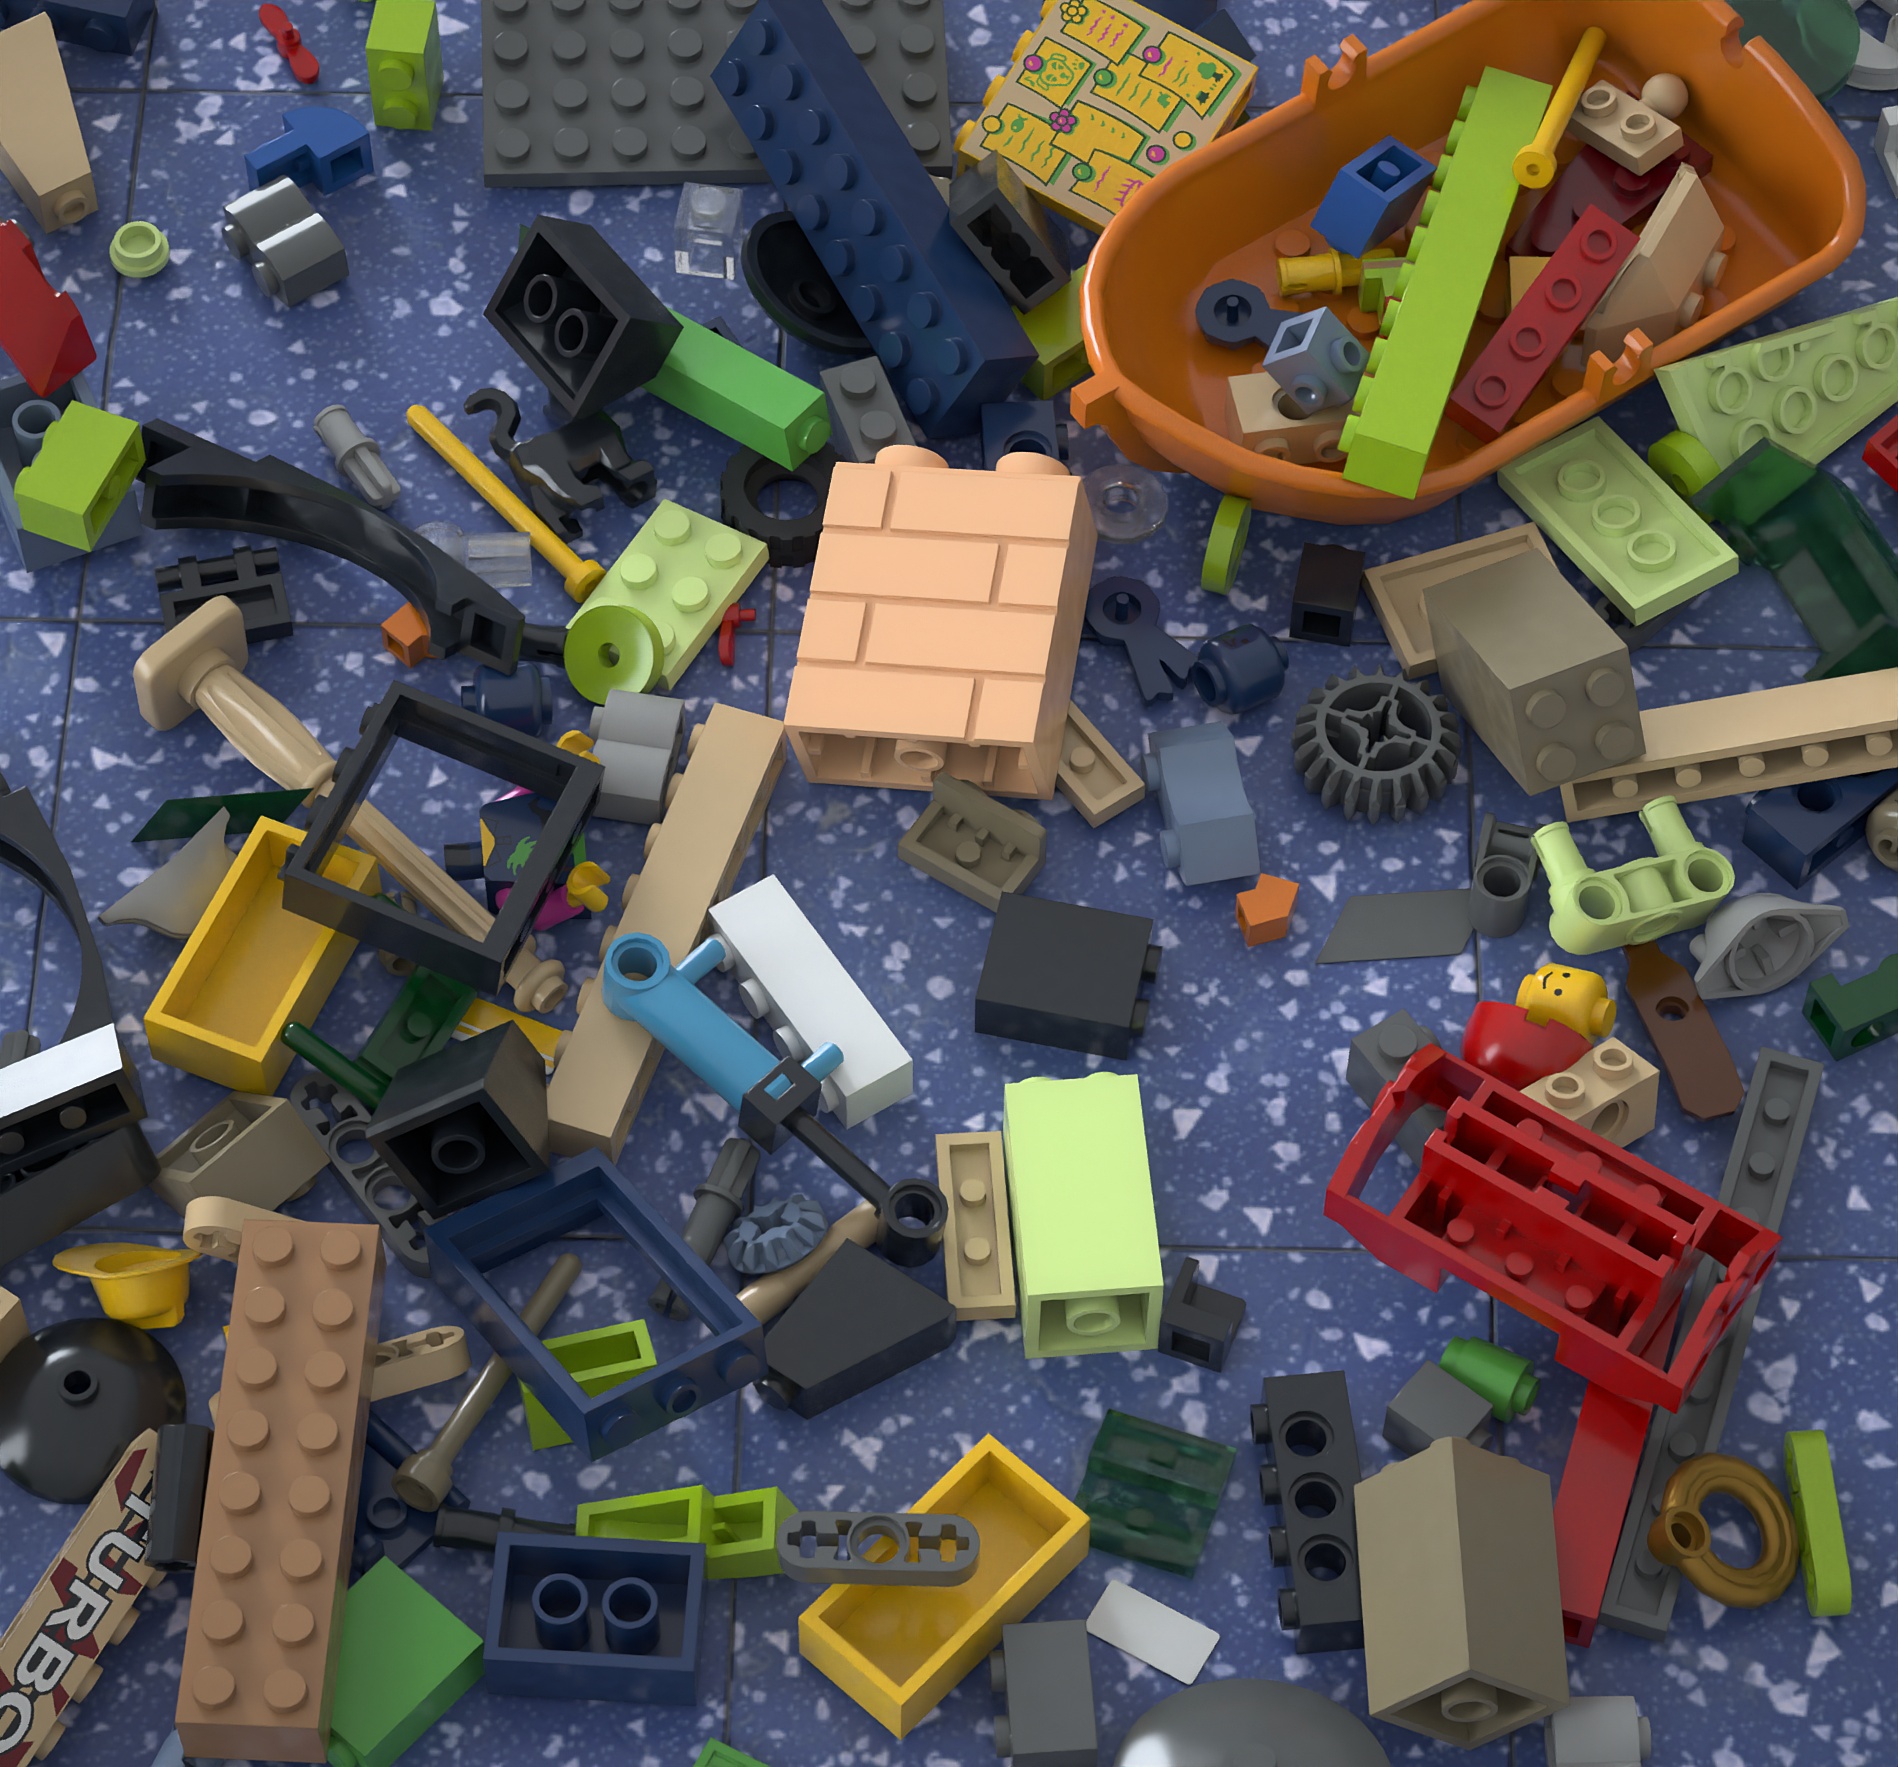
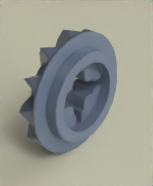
(776, 1235)

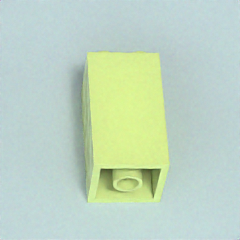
(1082, 1215)

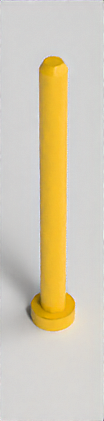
(1536, 162)
(580, 576)

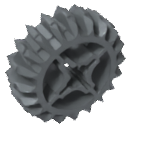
(1350, 718)

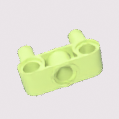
(1638, 898)

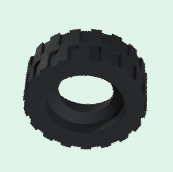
(787, 541)

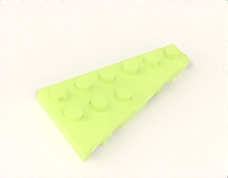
(1794, 386)

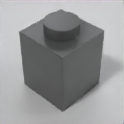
(1435, 1408)

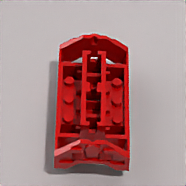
(1550, 1225)

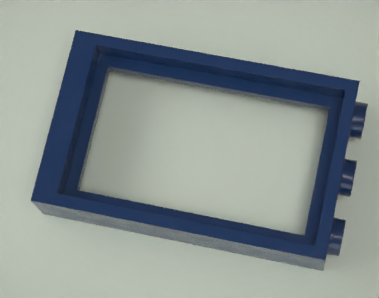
(547, 1208)

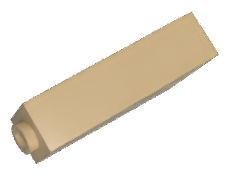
(39, 128)

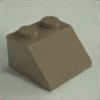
(242, 1151)

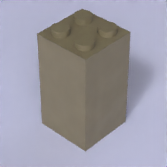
(1534, 671)
(1460, 1594)

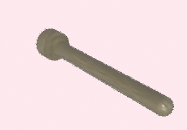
(425, 1476)

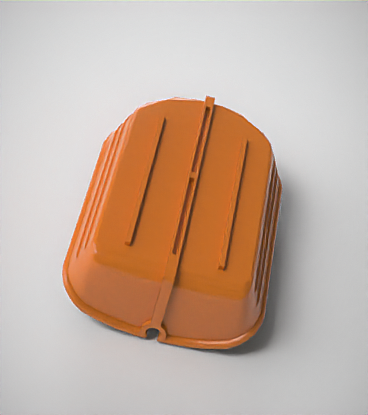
(1230, 209)

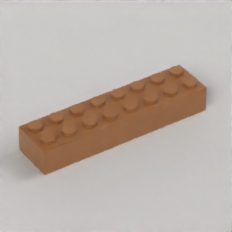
(282, 1493)

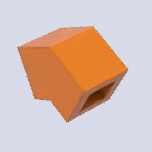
(406, 636)
(1266, 910)

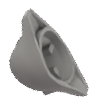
(180, 890)
(1762, 943)

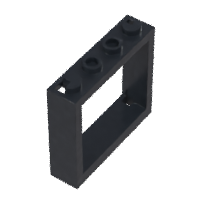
(482, 745)

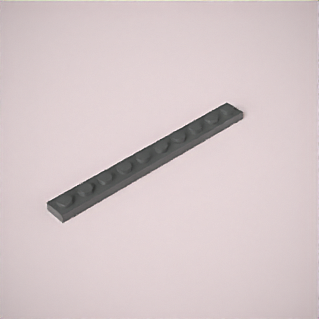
(1757, 1186)

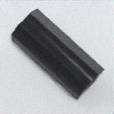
(178, 1497)

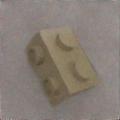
(975, 842)

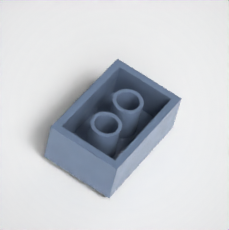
(22, 430)

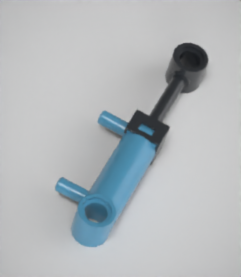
(769, 1094)

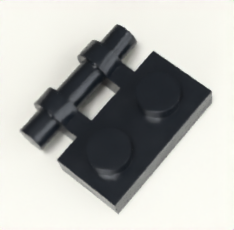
(258, 597)

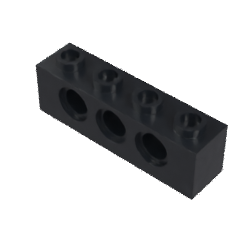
(1314, 1413)

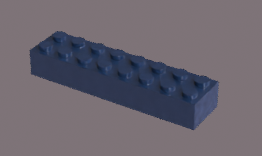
(873, 215)

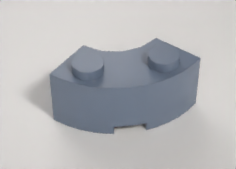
(1201, 803)

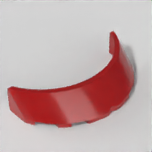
(38, 324)

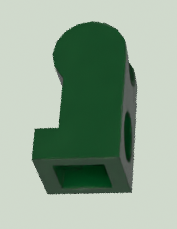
(1856, 1013)

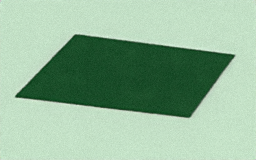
(189, 815)

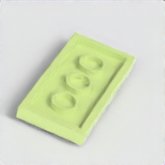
(1618, 521)

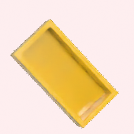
(253, 968)
(913, 1644)

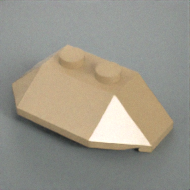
(1666, 274)

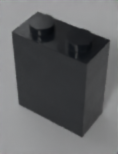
(1009, 232)
(1066, 976)

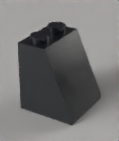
(466, 1120)

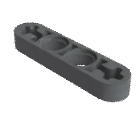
(366, 1178)

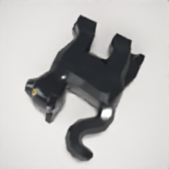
(562, 464)

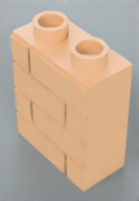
(943, 624)

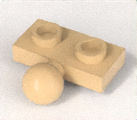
(1628, 129)

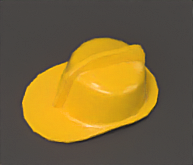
(134, 1280)

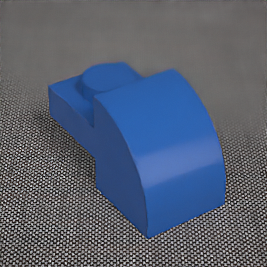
(317, 147)

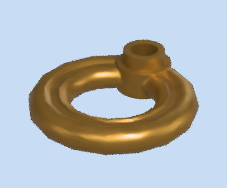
(1683, 1536)

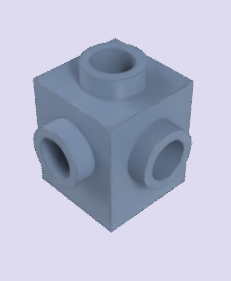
(1316, 360)

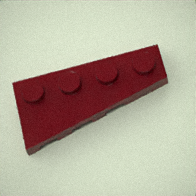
(1606, 185)

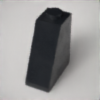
(851, 1332)

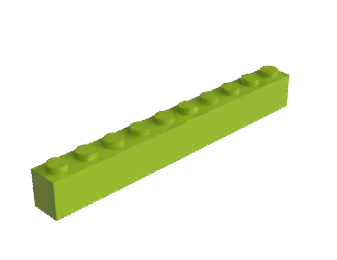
(1444, 287)

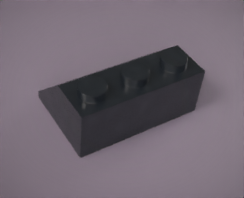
(580, 316)

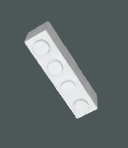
(809, 1000)

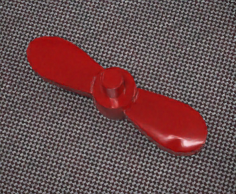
(289, 43)
(731, 620)

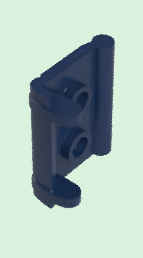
(383, 1519)

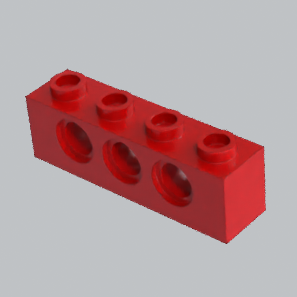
(1541, 325)

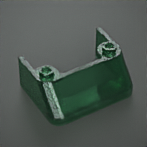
(1819, 550)

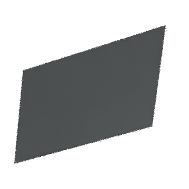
(1400, 926)

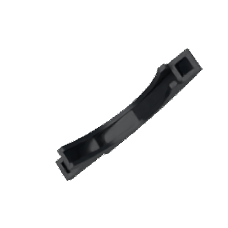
(214, 488)
(33, 852)

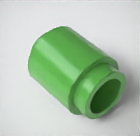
(1493, 1374)

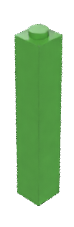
(742, 395)

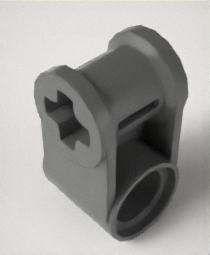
(1504, 868)

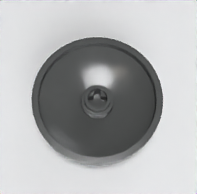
(1249, 1726)

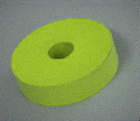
(1683, 466)
(1226, 544)
(589, 645)

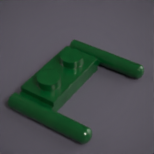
(409, 1030)

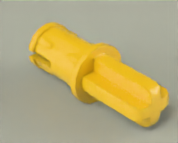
(1322, 271)

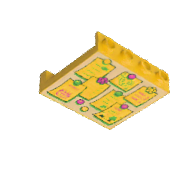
(1104, 105)

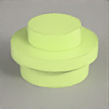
(139, 250)

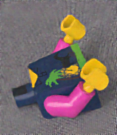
(508, 837)

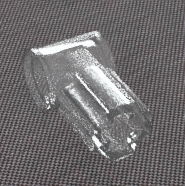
(493, 557)

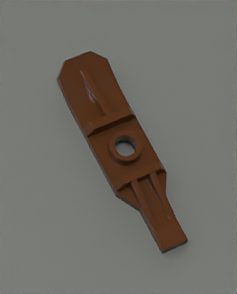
(1689, 1047)

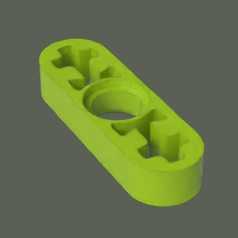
(1818, 1523)

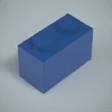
(1372, 197)

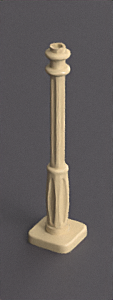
(203, 667)

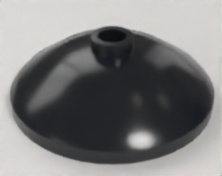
(797, 289)
(68, 1442)

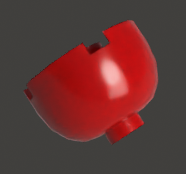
(1516, 1049)

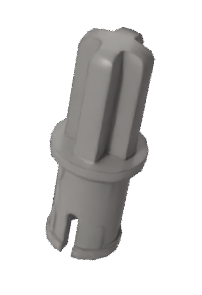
(356, 456)

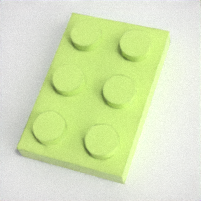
(681, 576)

